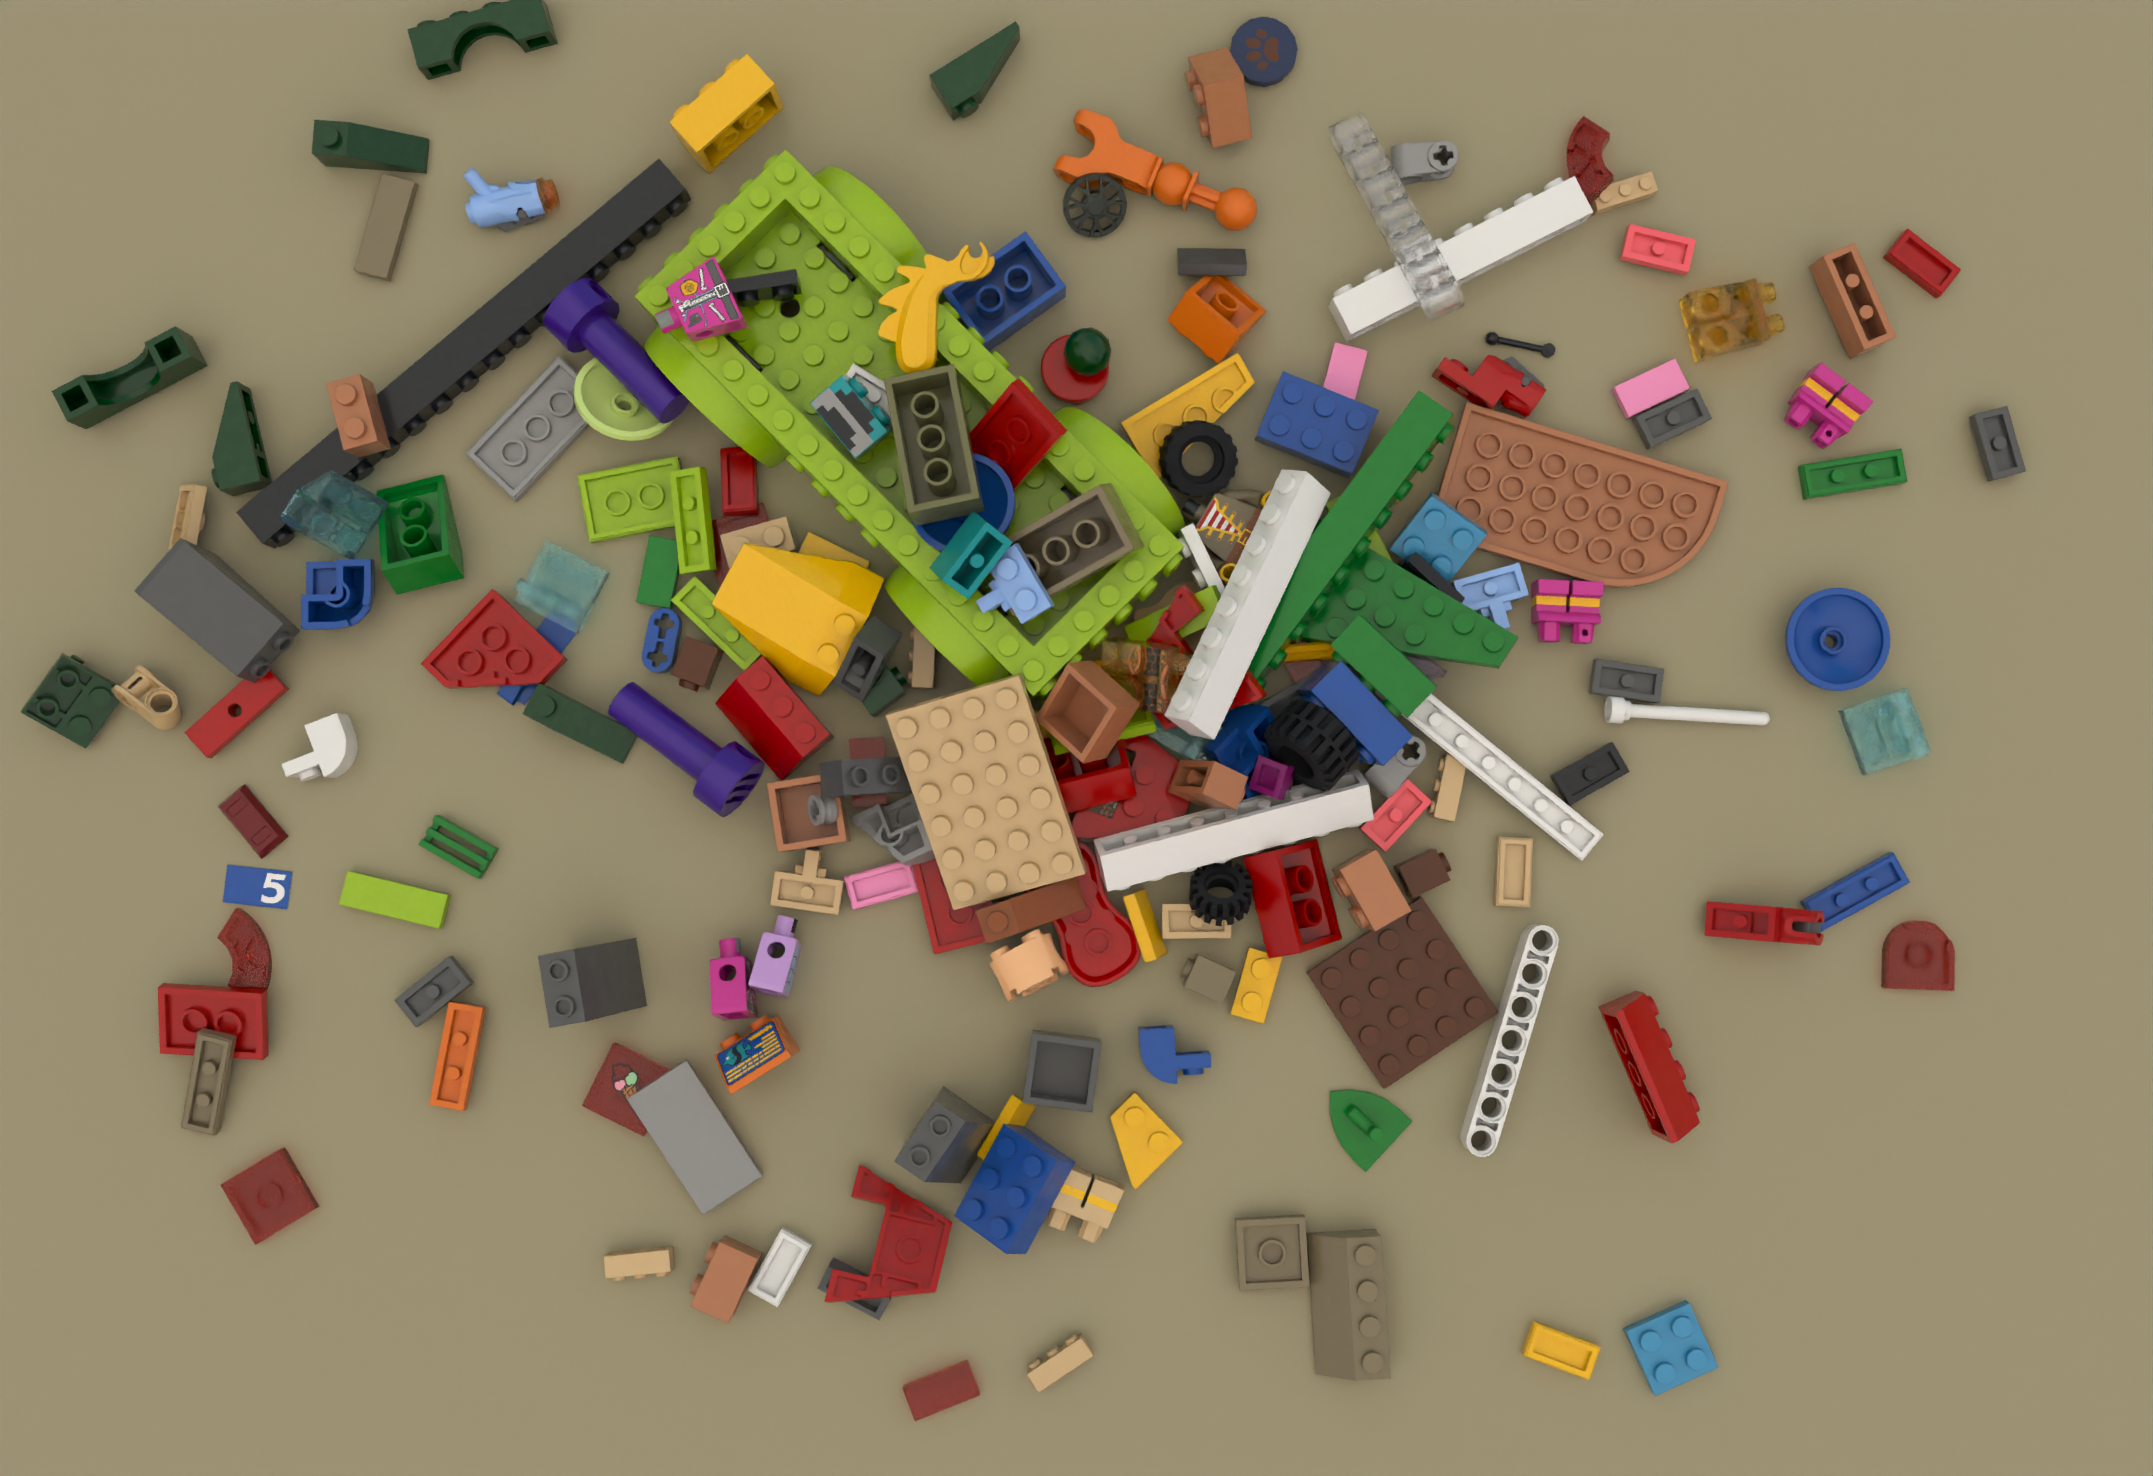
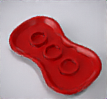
(1099, 939)

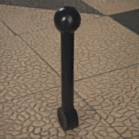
(1546, 351)

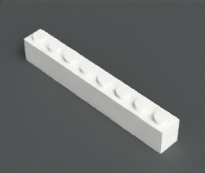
(1467, 254)
(1247, 604)
(1223, 834)

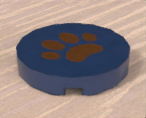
(1264, 51)

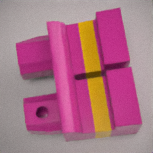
(1826, 405)
(1565, 604)

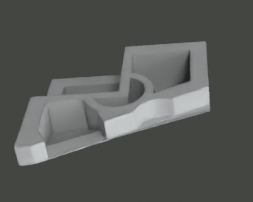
(898, 830)

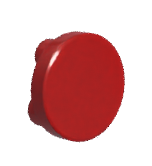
(1064, 382)

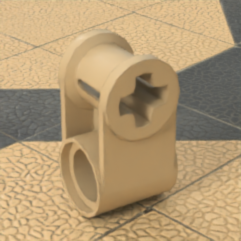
(144, 694)

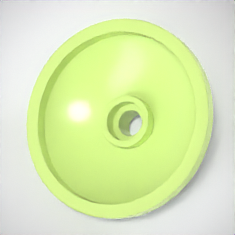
(600, 401)

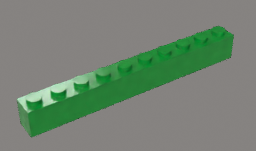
(1351, 522)

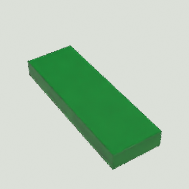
(1852, 474)

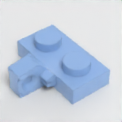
(1016, 587)
(1493, 592)

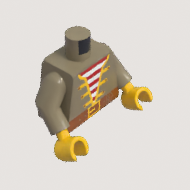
(1226, 525)

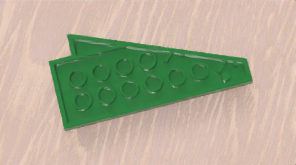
(1410, 615)

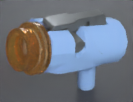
(509, 205)

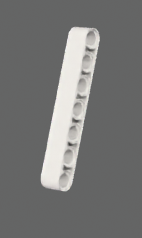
(1513, 1056)

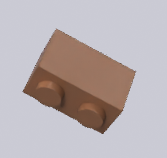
(358, 416)
(1208, 784)
(725, 1278)

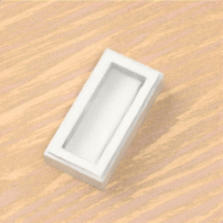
(780, 1267)

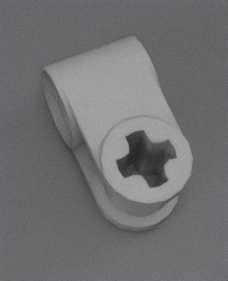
(1417, 161)
(1394, 773)

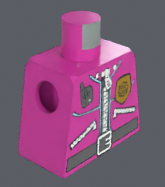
(702, 304)
(735, 997)

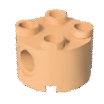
(1027, 965)

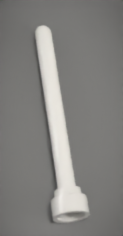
(1619, 710)

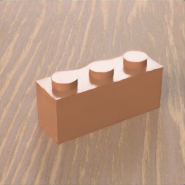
(1852, 301)

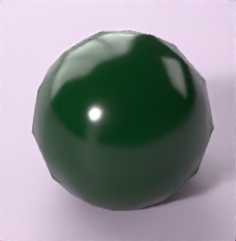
(1087, 351)

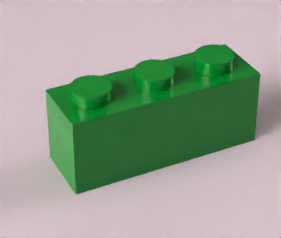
(1382, 667)

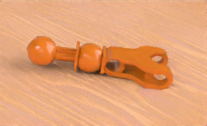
(1148, 175)

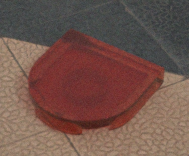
(1918, 958)

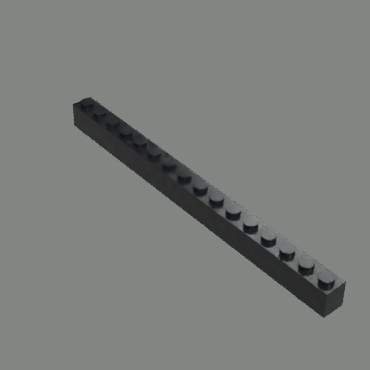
(482, 339)

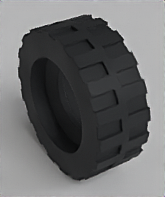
(1224, 458)

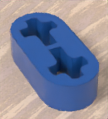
(670, 642)

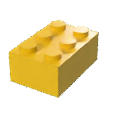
(726, 113)

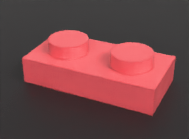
(1657, 249)
(1395, 815)

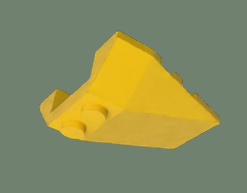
(798, 609)

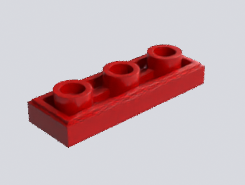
(222, 724)

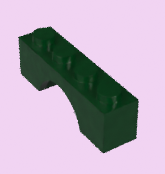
(443, 43)
(161, 364)

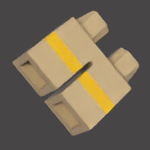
(1095, 1211)

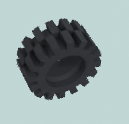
(1220, 908)

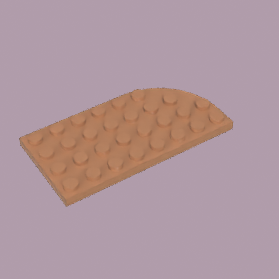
(1576, 501)

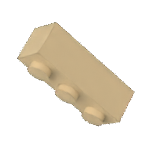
(1625, 193)
(924, 661)
(1447, 789)
(639, 1263)
(1059, 1362)

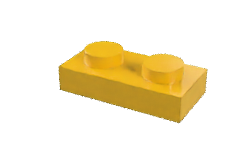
(1255, 985)

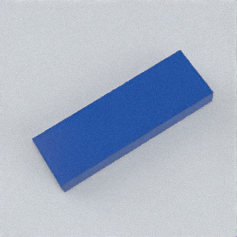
(1857, 890)

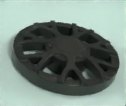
(1094, 205)

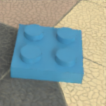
(1439, 536)
(1670, 1348)

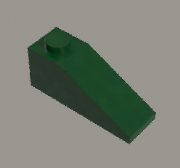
(969, 77)
(368, 147)
(239, 447)
(580, 723)

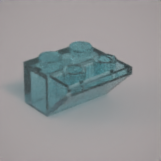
(334, 513)

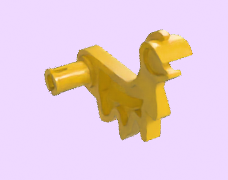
(916, 319)

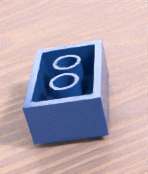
(1010, 295)
(1316, 425)
(1368, 721)
(1014, 1189)

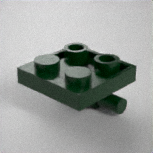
(72, 700)

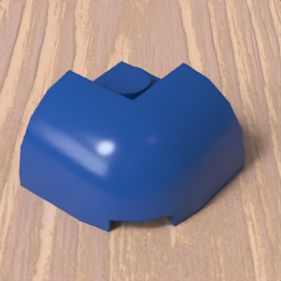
(337, 593)
(1242, 741)

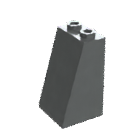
(218, 610)
(592, 982)
(945, 1140)

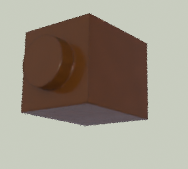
(697, 664)
(1423, 872)

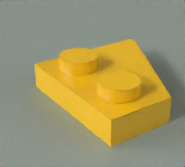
(1142, 1138)

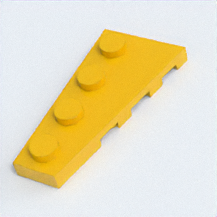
(1199, 399)

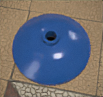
(997, 500)
(1858, 637)

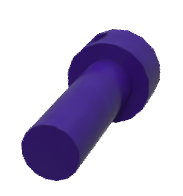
(585, 319)
(722, 774)

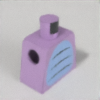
(771, 974)

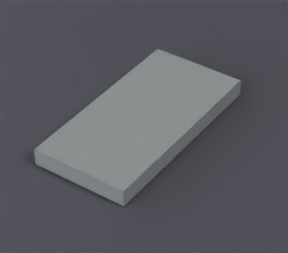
(531, 432)
(694, 1136)

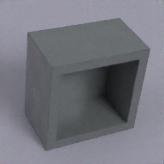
(1062, 1070)

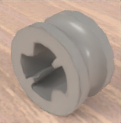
(821, 810)

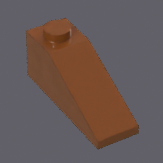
(1030, 910)

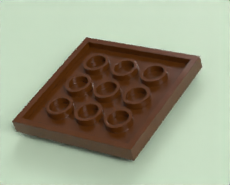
(1402, 993)

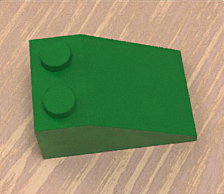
(419, 536)

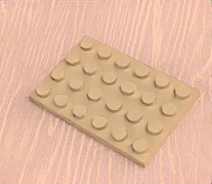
(986, 792)

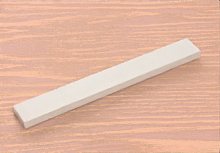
(1504, 776)

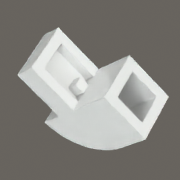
(333, 747)

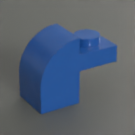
(1160, 1058)

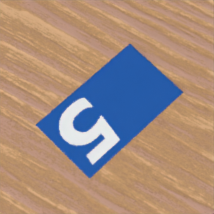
(257, 886)

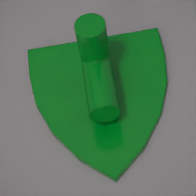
(1365, 1124)

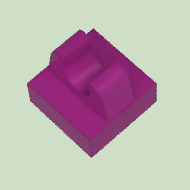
(1271, 777)

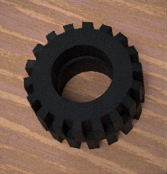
(1312, 743)

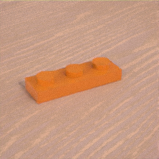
(457, 1055)

